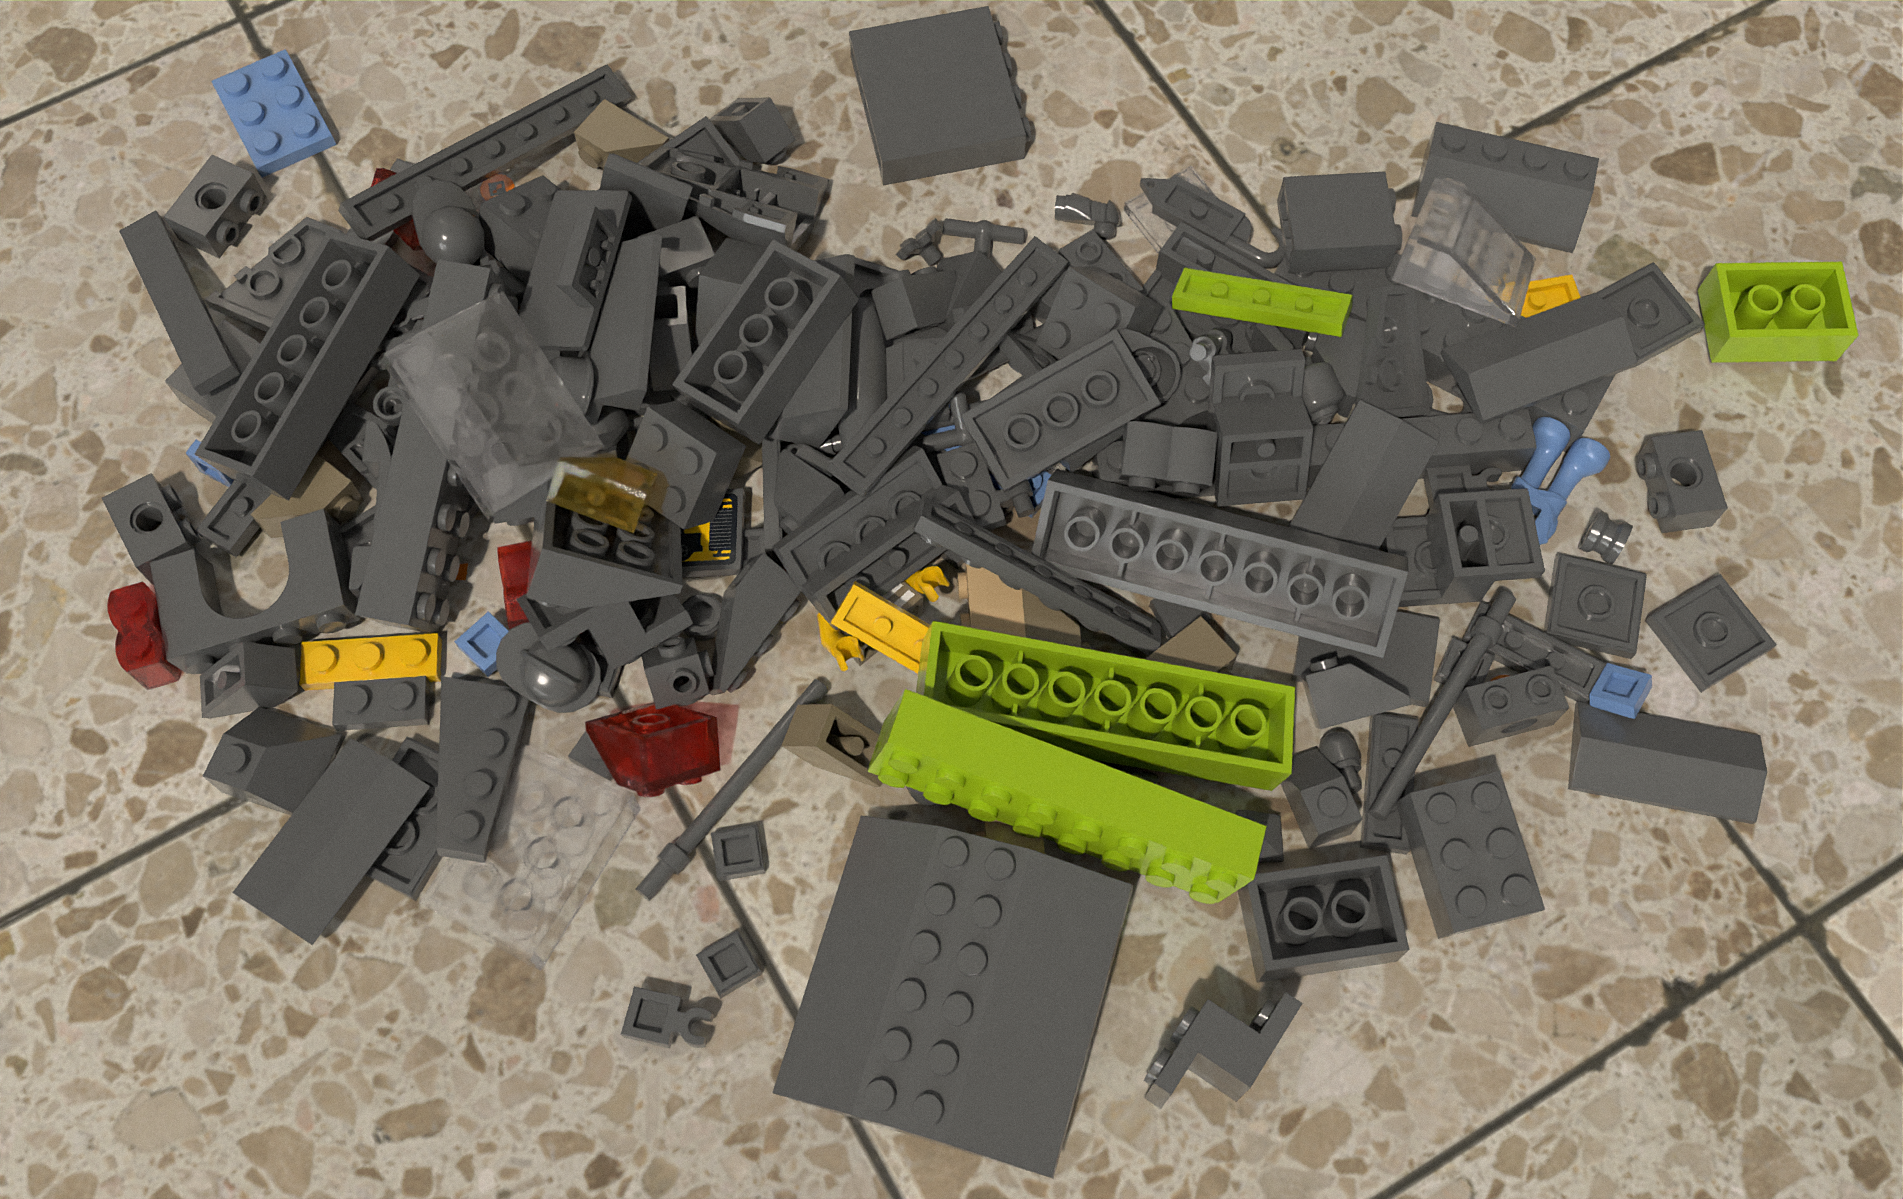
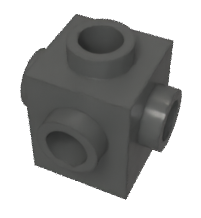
(677, 672)

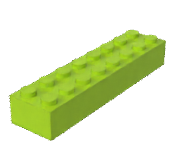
(1115, 705)
(1066, 799)

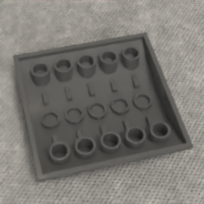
(956, 991)

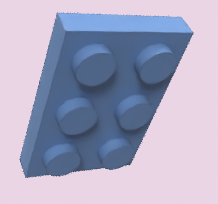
(273, 113)

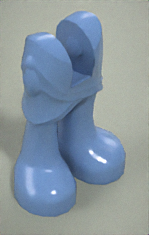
(1582, 460)

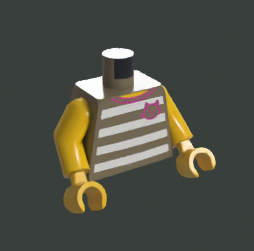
(905, 595)

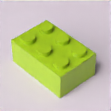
(1777, 312)

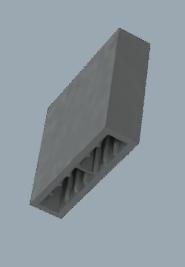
(938, 95)

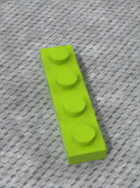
(1262, 302)

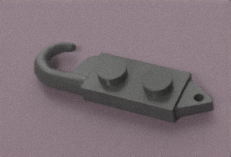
(1183, 202)

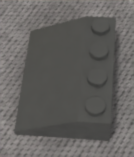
(592, 563)

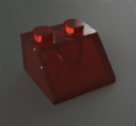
(656, 747)

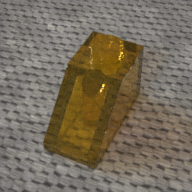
(603, 489)

